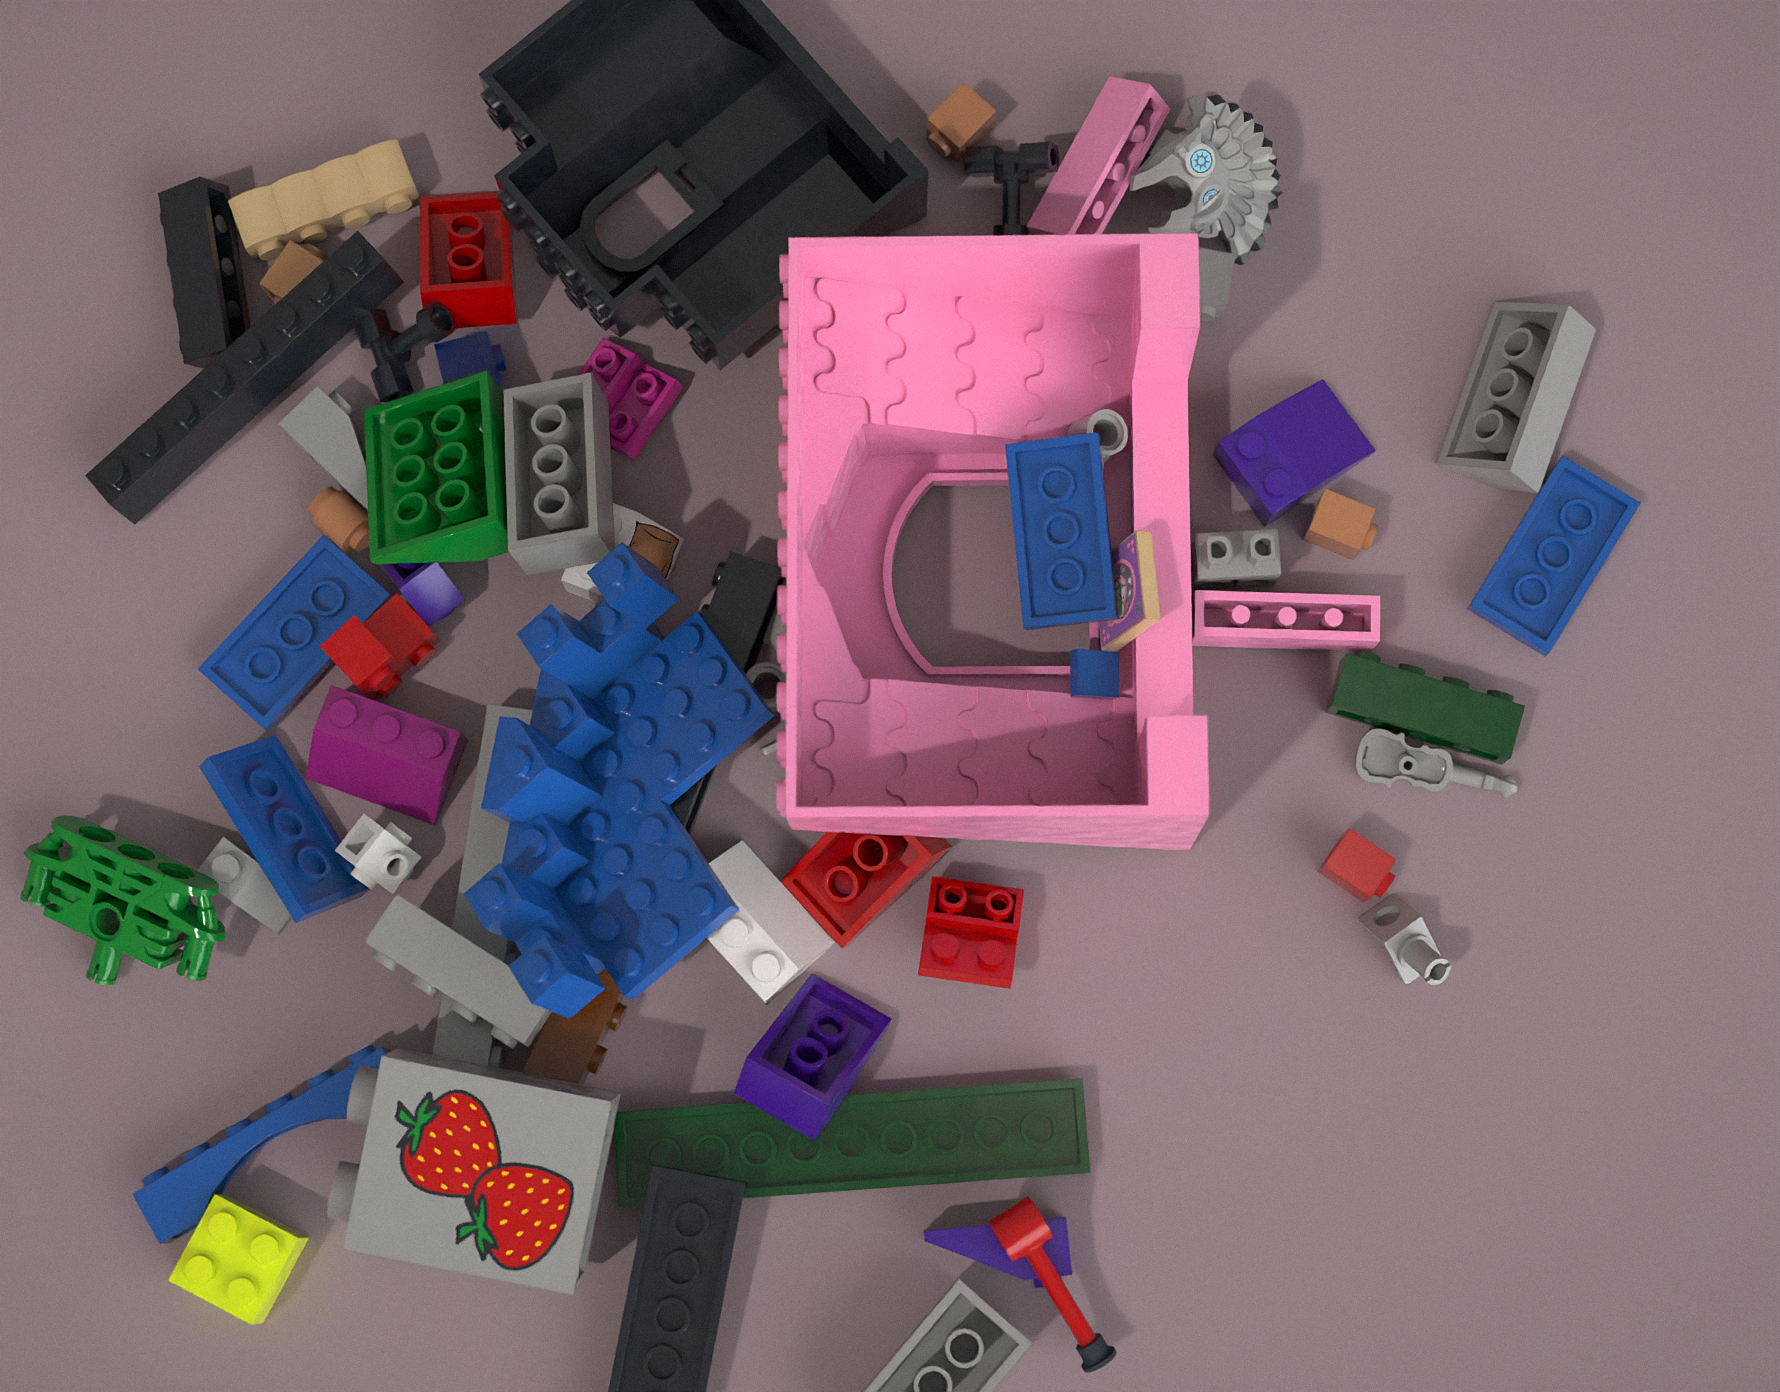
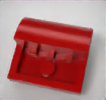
(971, 932)

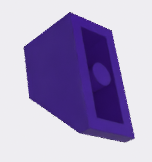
(426, 589)

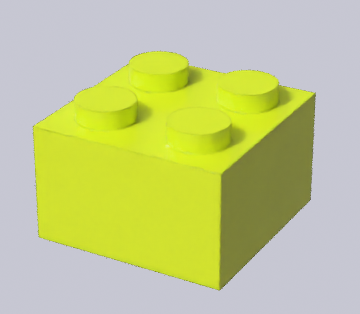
(238, 1259)

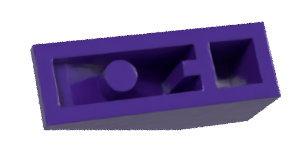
(982, 1246)

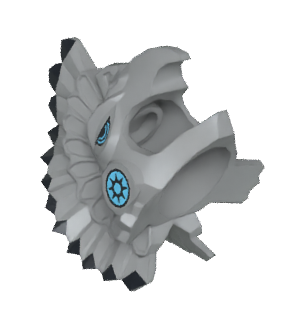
(1218, 175)

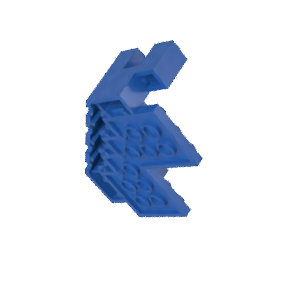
(614, 736)

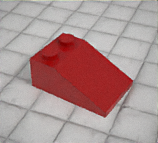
(468, 259)
(858, 876)

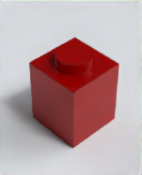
(1358, 866)

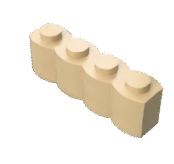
(325, 198)

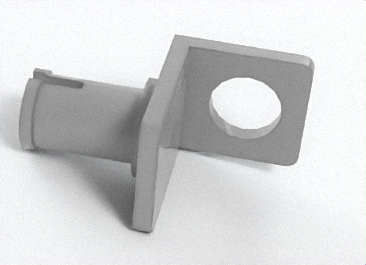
(1407, 942)

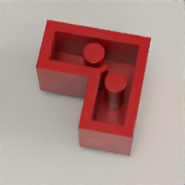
(382, 647)

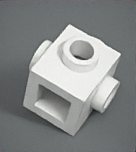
(378, 854)

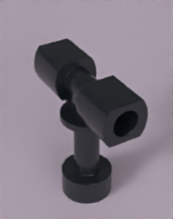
(1011, 171)
(393, 348)

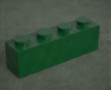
(1425, 708)

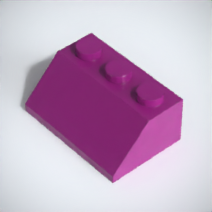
(384, 755)

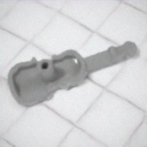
(1387, 758)

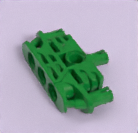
(119, 876)

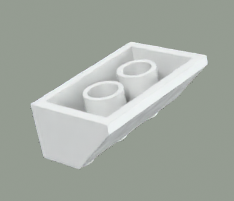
(771, 933)

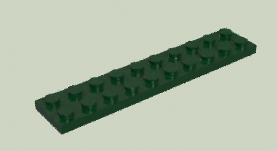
(867, 1142)

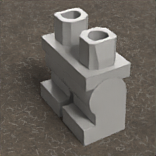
(1241, 556)

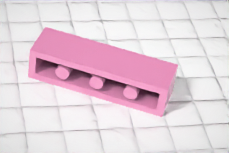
(1101, 160)
(1285, 620)

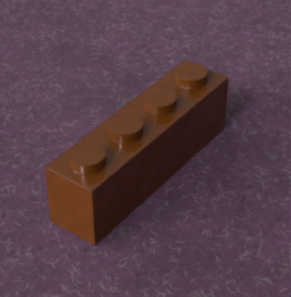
(573, 1046)

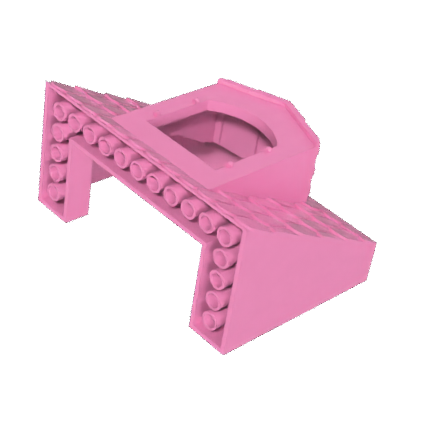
(914, 376)

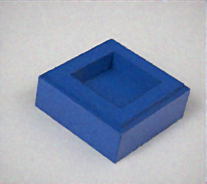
(1094, 674)

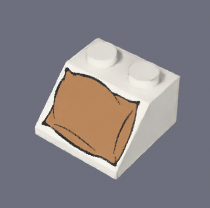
(640, 534)

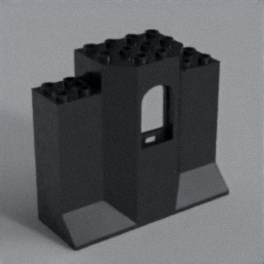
(701, 94)

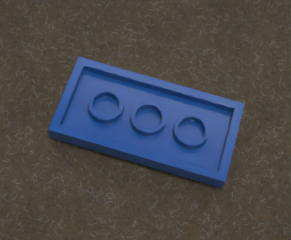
(1061, 531)
(1553, 556)
(277, 646)
(283, 827)

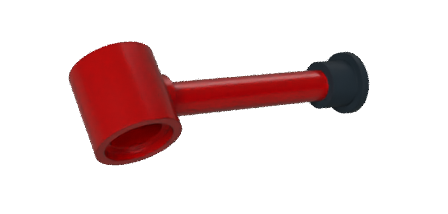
(1023, 1234)

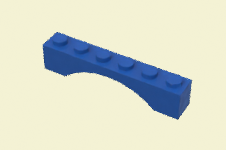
(178, 1198)

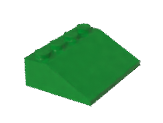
(438, 474)

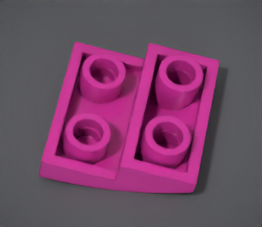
(635, 395)

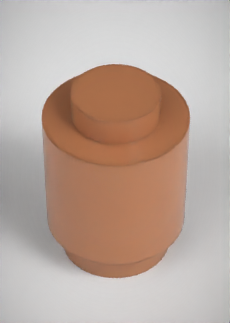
(340, 519)

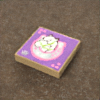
(1135, 592)

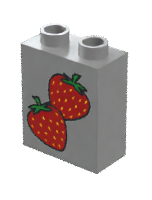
(475, 1169)

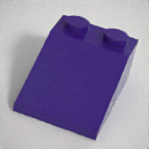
(1292, 451)
(811, 1056)

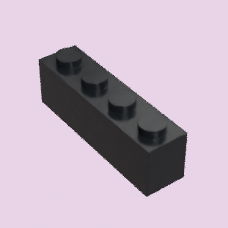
(204, 268)

